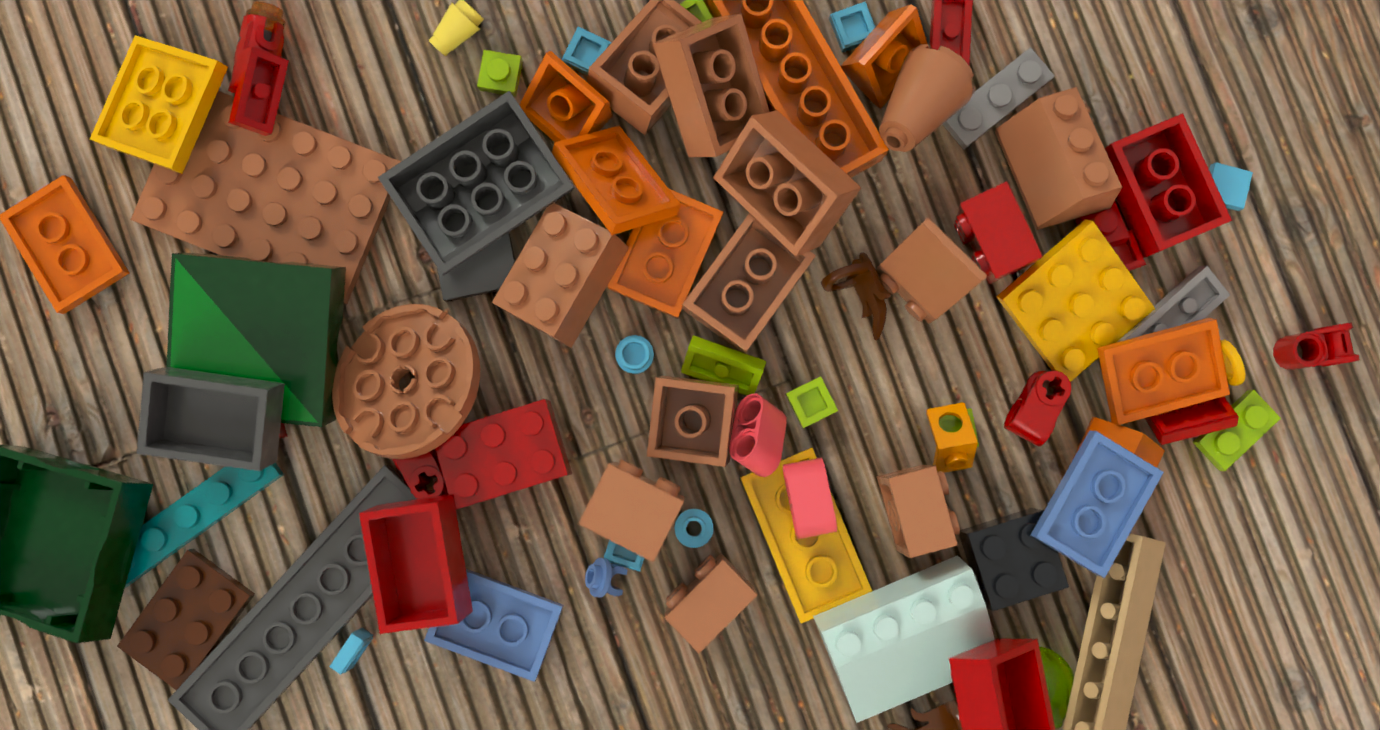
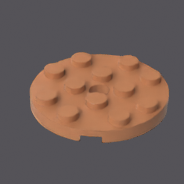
(435, 401)

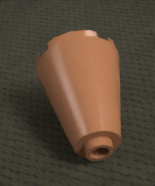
(925, 96)

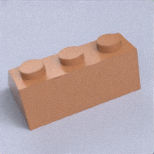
(1058, 160)

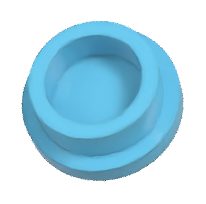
(634, 354)

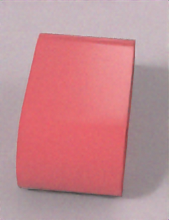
(758, 435)
(809, 498)

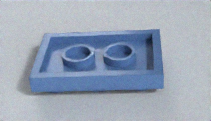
(1097, 503)
(505, 628)

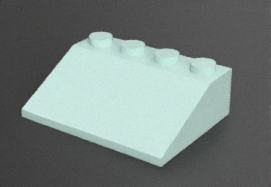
(902, 636)

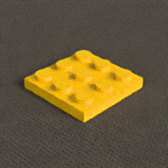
(159, 103)
(1076, 300)

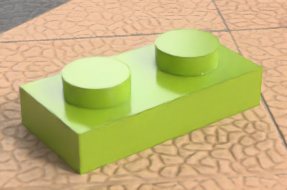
(723, 365)
(1230, 444)

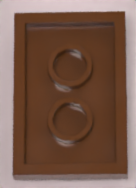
(185, 619)

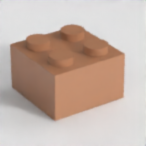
(692, 420)
(918, 510)
(708, 601)

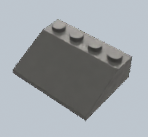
(476, 183)

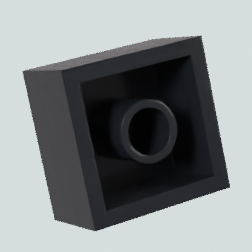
(1010, 561)

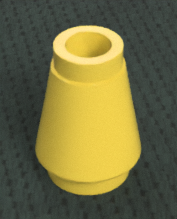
(456, 27)

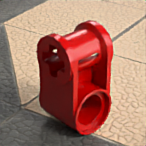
(1320, 347)
(1036, 411)
(417, 473)

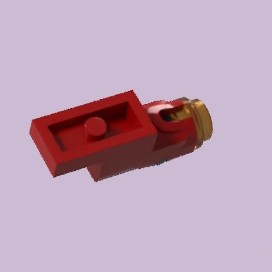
(258, 69)

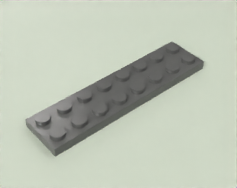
(289, 621)

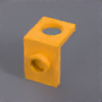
(953, 449)

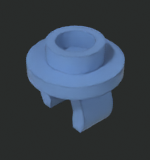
(599, 578)

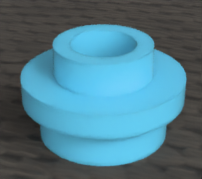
(693, 515)

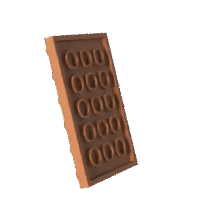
(271, 195)

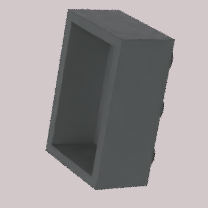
(210, 418)

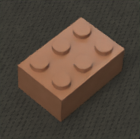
(711, 83)
(786, 182)
(561, 274)
(746, 285)

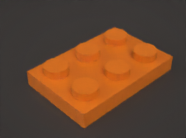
(615, 179)
(63, 244)
(667, 256)
(1163, 371)

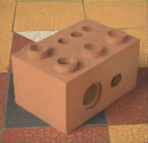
(633, 509)

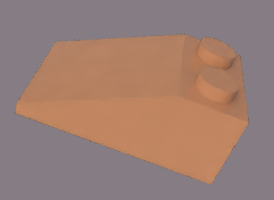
(629, 67)
(929, 272)

